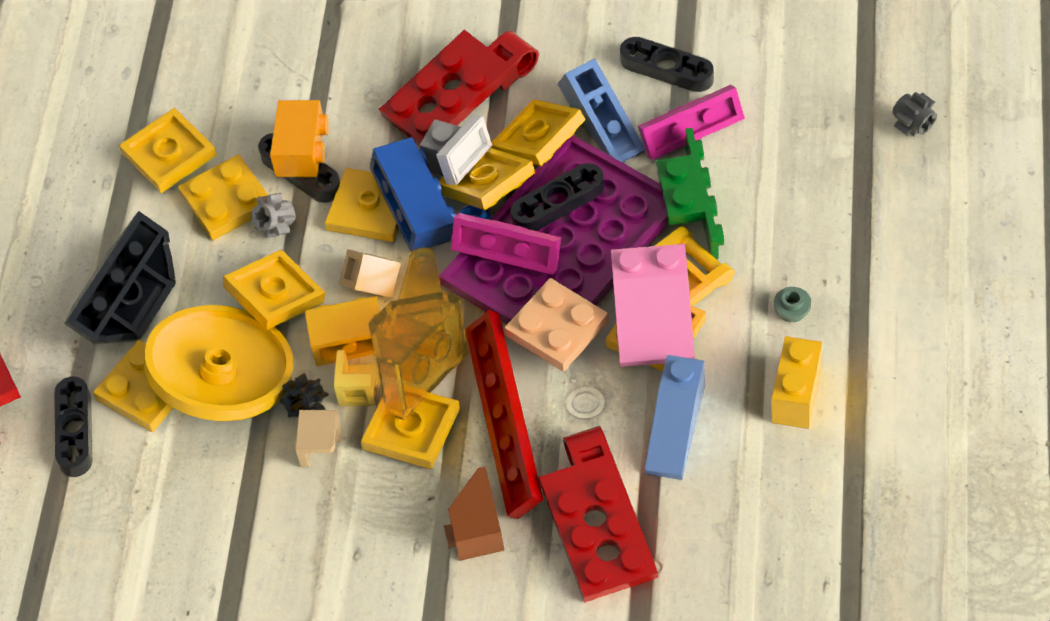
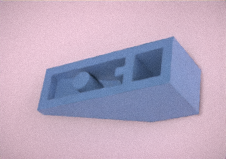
(603, 114)
(675, 416)

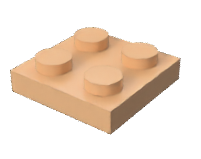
(556, 324)

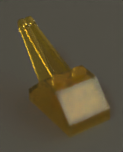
(416, 337)

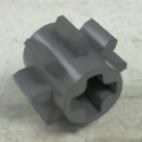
(914, 114)

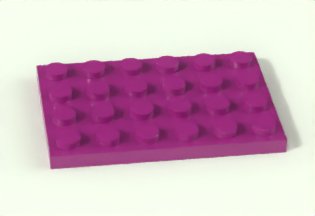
(622, 217)

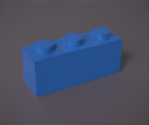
(412, 194)

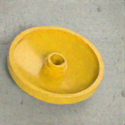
(217, 363)

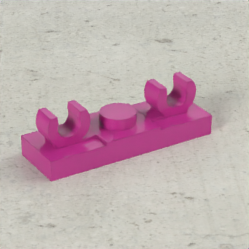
(703, 115)
(505, 243)

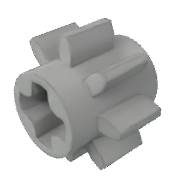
(273, 215)

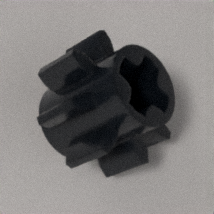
(303, 395)

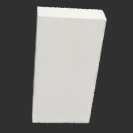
(464, 150)

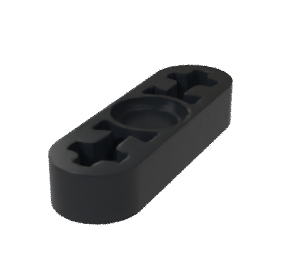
(676, 75)
(306, 184)
(563, 184)
(83, 437)

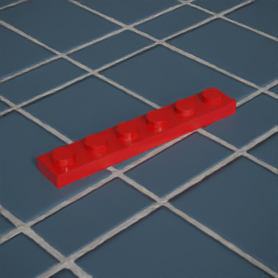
(503, 415)

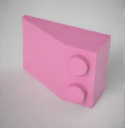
(652, 304)

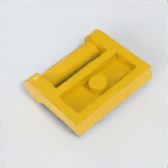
(699, 284)

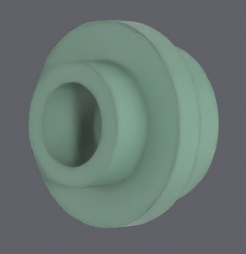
(792, 312)

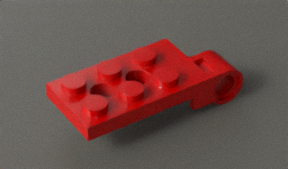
(468, 61)
(596, 485)

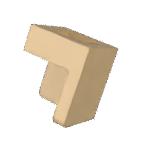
(369, 273)
(316, 433)

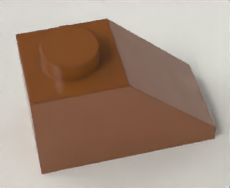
(474, 520)

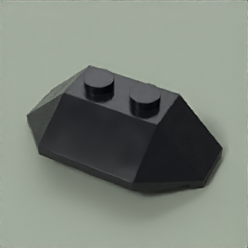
(126, 286)

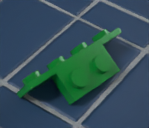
(686, 194)

